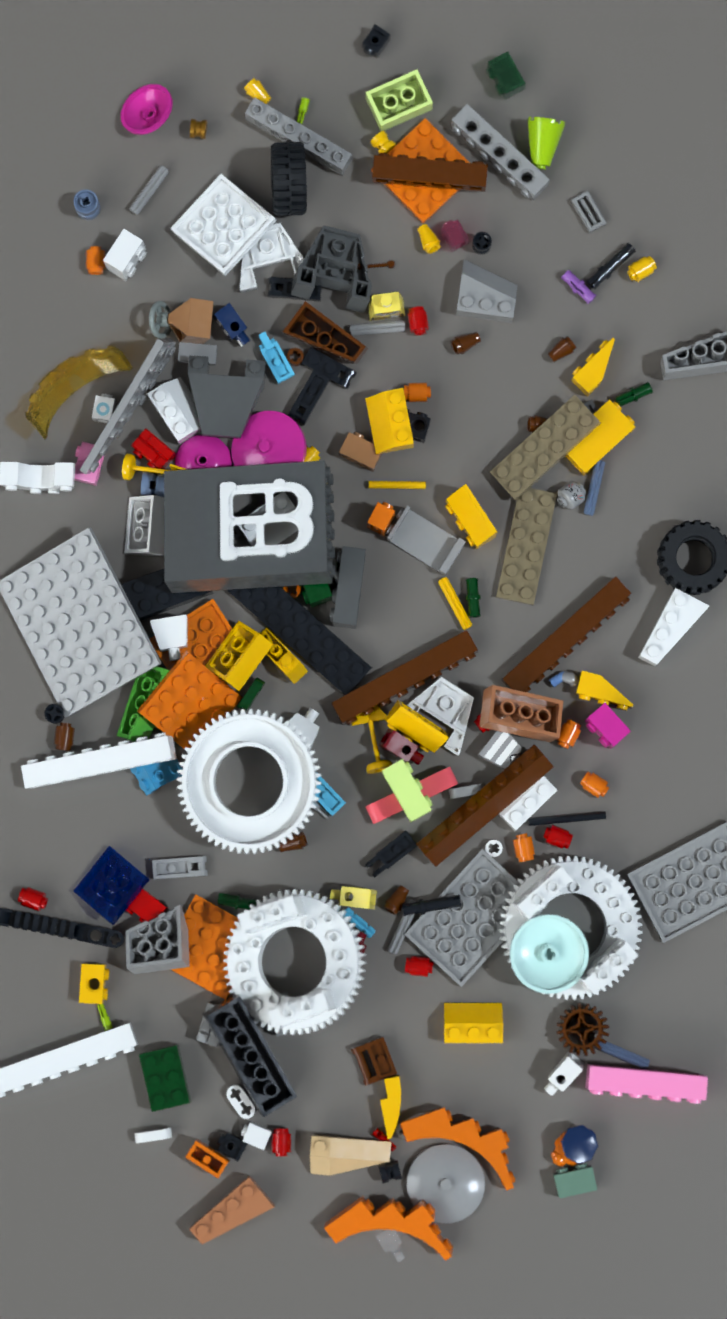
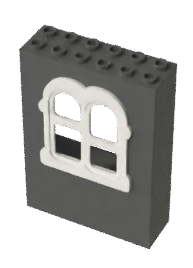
(201, 525)

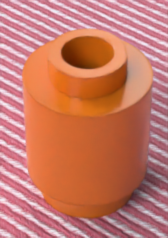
(94, 260)
(417, 392)
(569, 734)
(594, 784)
(524, 847)

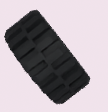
(288, 178)
(675, 575)

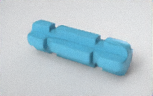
(360, 923)

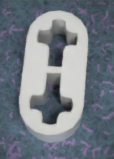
(244, 1098)
(153, 1135)

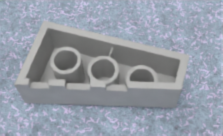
(697, 359)

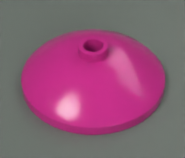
(146, 109)
(200, 447)

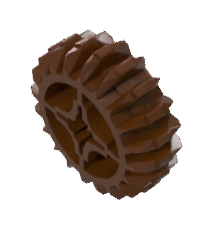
(574, 1030)

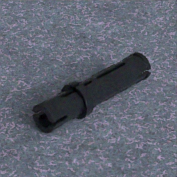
(604, 272)
(431, 905)

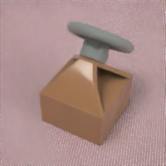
(189, 321)

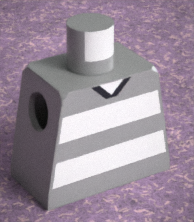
(501, 750)

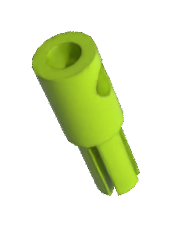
(302, 109)
(104, 1017)

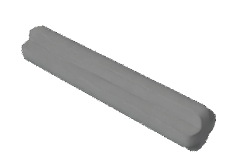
(148, 190)
(376, 328)
(399, 934)

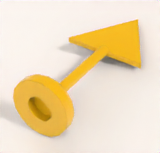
(129, 467)
(378, 715)

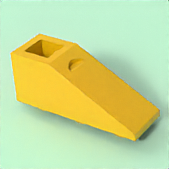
(591, 375)
(284, 658)
(598, 688)

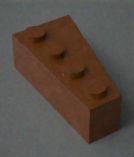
(321, 332)

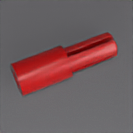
(382, 1137)

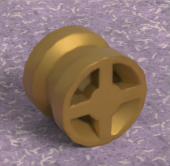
(198, 128)

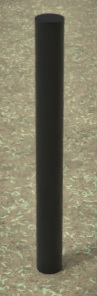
(567, 818)

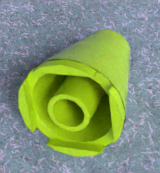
(543, 140)

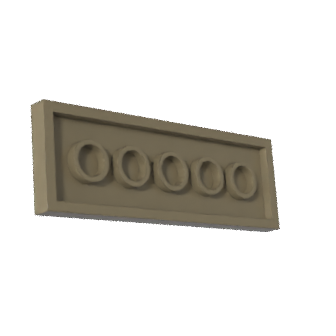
(545, 447)
(526, 546)

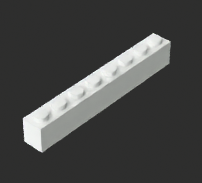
(98, 762)
(67, 1058)

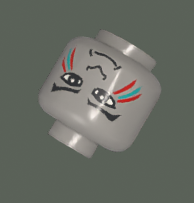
(571, 495)

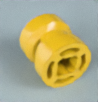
(382, 142)

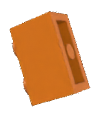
(381, 518)
(207, 1158)

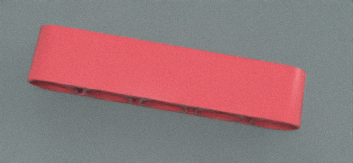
(431, 786)

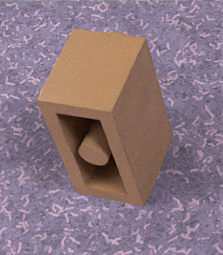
(360, 451)

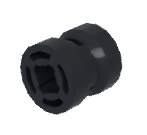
(482, 239)
(385, 1172)

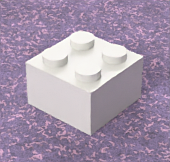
(125, 255)

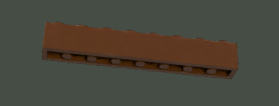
(567, 635)
(405, 677)
(485, 805)

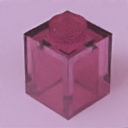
(454, 235)

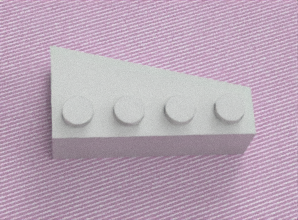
(675, 620)

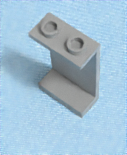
(425, 540)

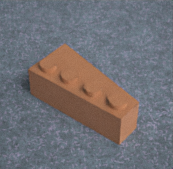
(233, 1210)

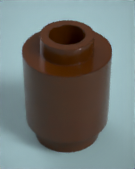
(64, 737)

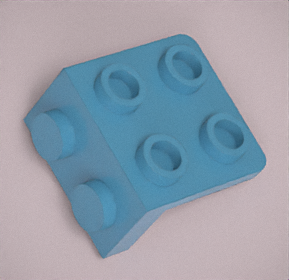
(156, 775)

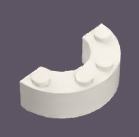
(37, 477)

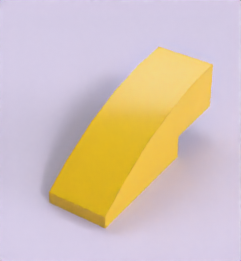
(391, 1104)

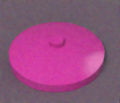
(269, 439)

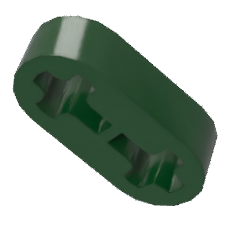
(251, 694)

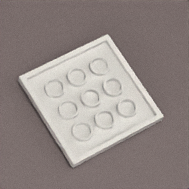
(223, 224)

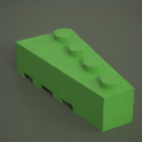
(133, 723)

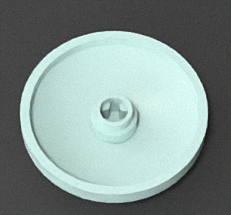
(549, 954)

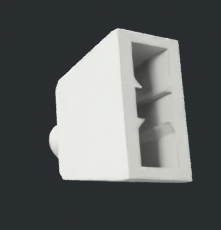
(171, 634)
(306, 725)
(569, 1067)

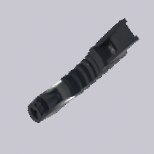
(57, 927)

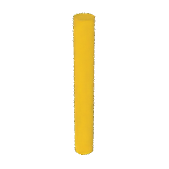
(397, 484)

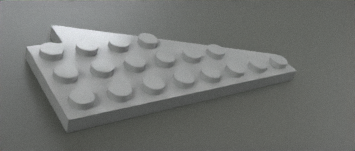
(134, 396)

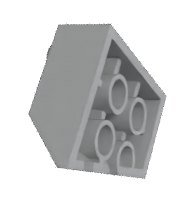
(485, 295)
(158, 943)

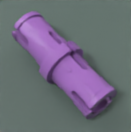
(578, 286)

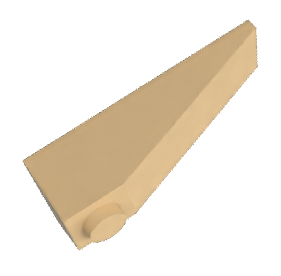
(342, 1154)

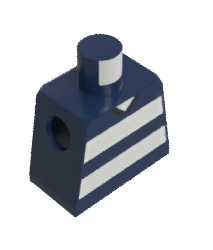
(227, 317)

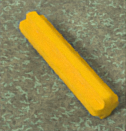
(455, 603)

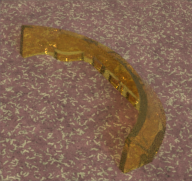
(67, 379)

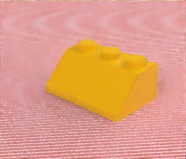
(389, 421)
(470, 517)
(239, 655)
(416, 727)
(473, 1023)

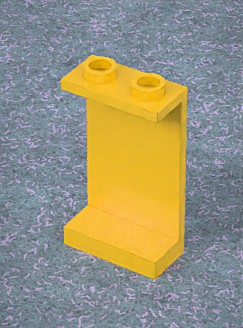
(603, 438)

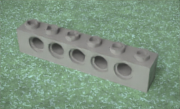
(467, 117)
(292, 131)

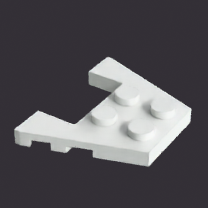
(271, 248)
(448, 705)

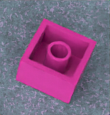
(607, 726)

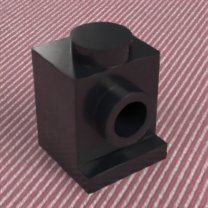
(375, 49)
(239, 1148)

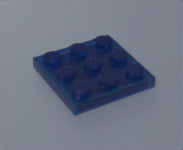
(111, 885)

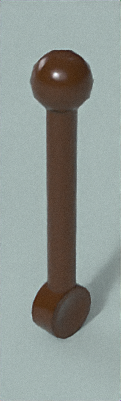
(390, 264)

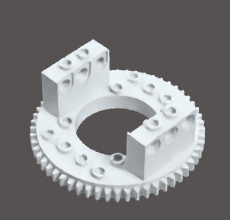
(200, 781)
(609, 895)
(342, 961)

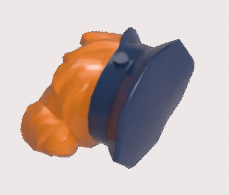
(574, 1146)

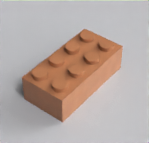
(521, 713)

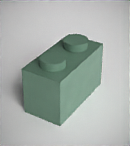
(575, 1180)

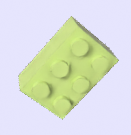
(399, 100)
(407, 790)

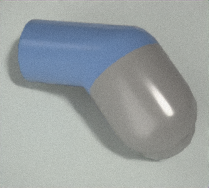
(564, 676)

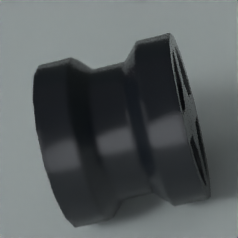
(52, 715)

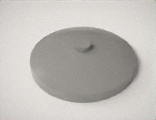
(448, 1181)

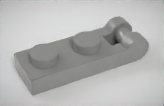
(179, 867)

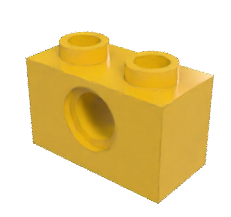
(90, 995)

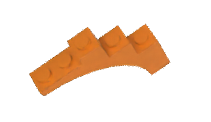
(437, 1125)
(390, 1216)

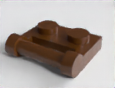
(380, 1058)

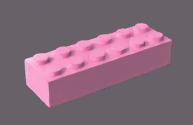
(646, 1082)

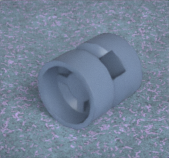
(86, 204)
(146, 484)

